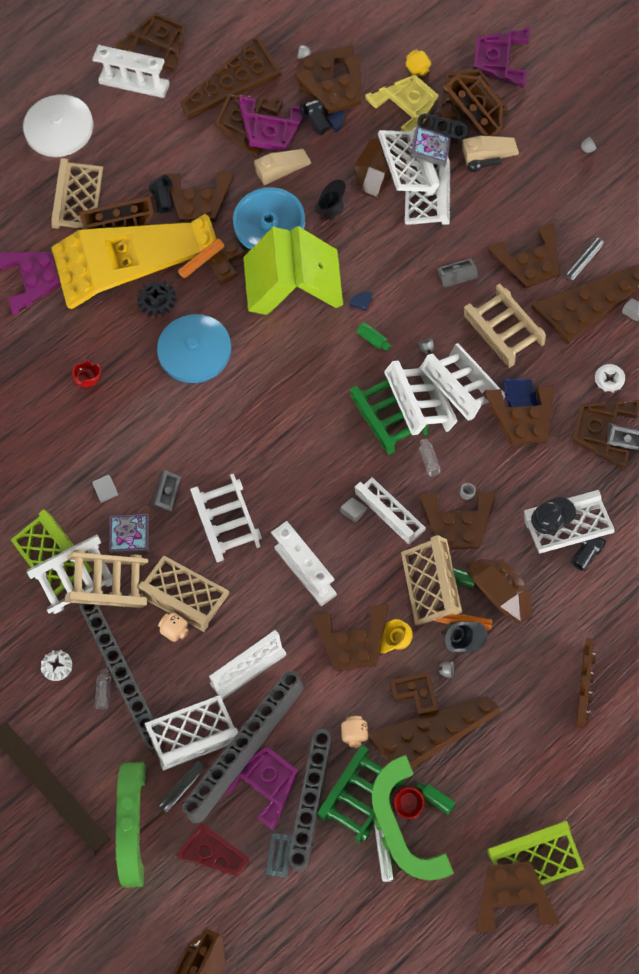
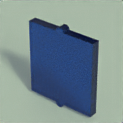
(519, 392)

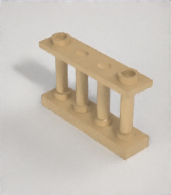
(496, 341)
(96, 596)

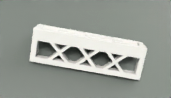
(386, 513)

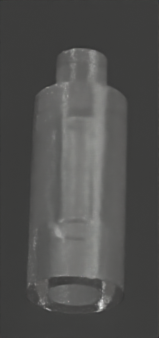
(429, 458)
(102, 693)

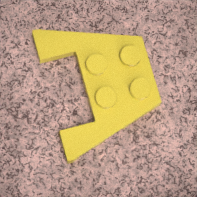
(410, 95)

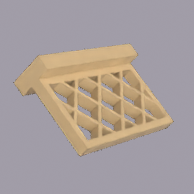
(62, 190)
(444, 573)
(172, 604)

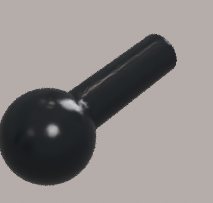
(476, 165)

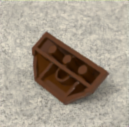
(476, 103)
(373, 168)
(123, 214)
(502, 588)
(202, 955)

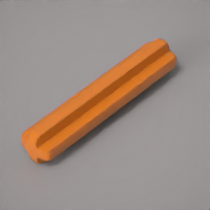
(201, 258)
(487, 622)

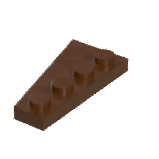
(587, 677)

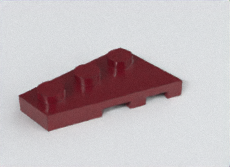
(212, 851)

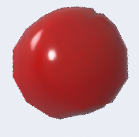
(86, 374)
(408, 803)

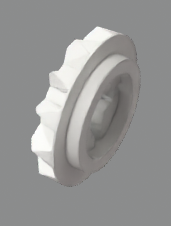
(610, 370)
(60, 672)

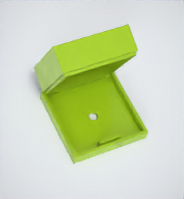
(290, 261)

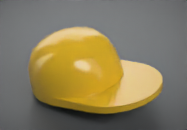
(396, 636)

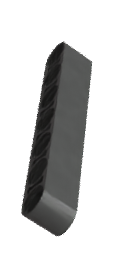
(306, 809)

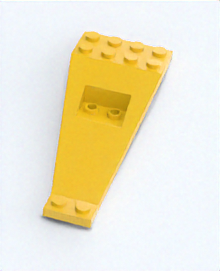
(95, 259)

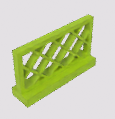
(60, 540)
(536, 839)

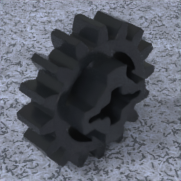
(155, 297)

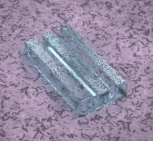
(276, 873)

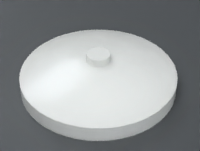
(58, 125)

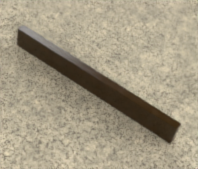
(52, 789)

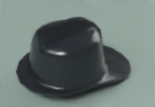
(331, 200)
(553, 515)
(464, 636)

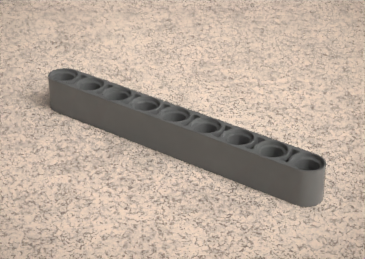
(118, 666)
(240, 755)

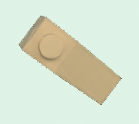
(488, 147)
(280, 164)

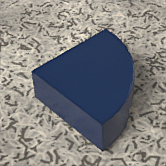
(336, 120)
(361, 300)

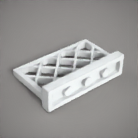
(426, 171)
(442, 199)
(583, 505)
(247, 665)
(197, 748)

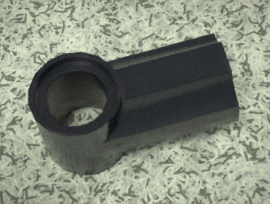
(314, 112)
(160, 189)
(587, 552)

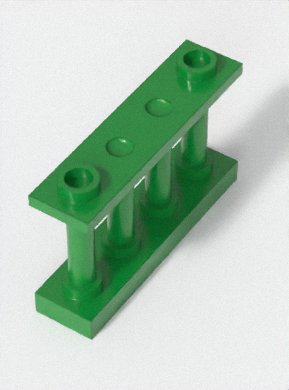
(379, 426)
(340, 793)

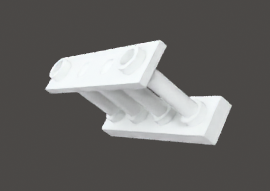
(129, 80)
(451, 388)
(411, 407)
(213, 531)
(56, 562)
(304, 563)

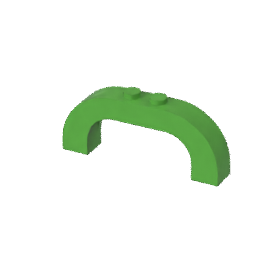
(128, 858)
(421, 868)

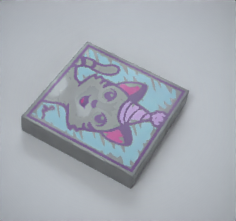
(430, 146)
(129, 534)

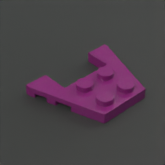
(493, 55)
(266, 130)
(37, 272)
(271, 778)

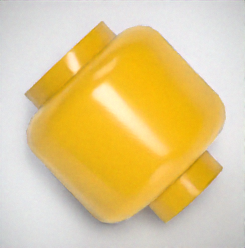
(418, 63)

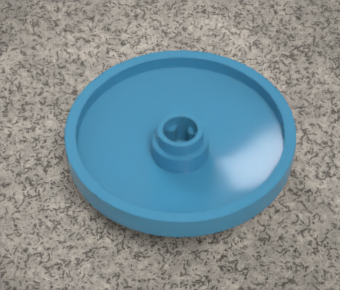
(262, 211)
(194, 348)

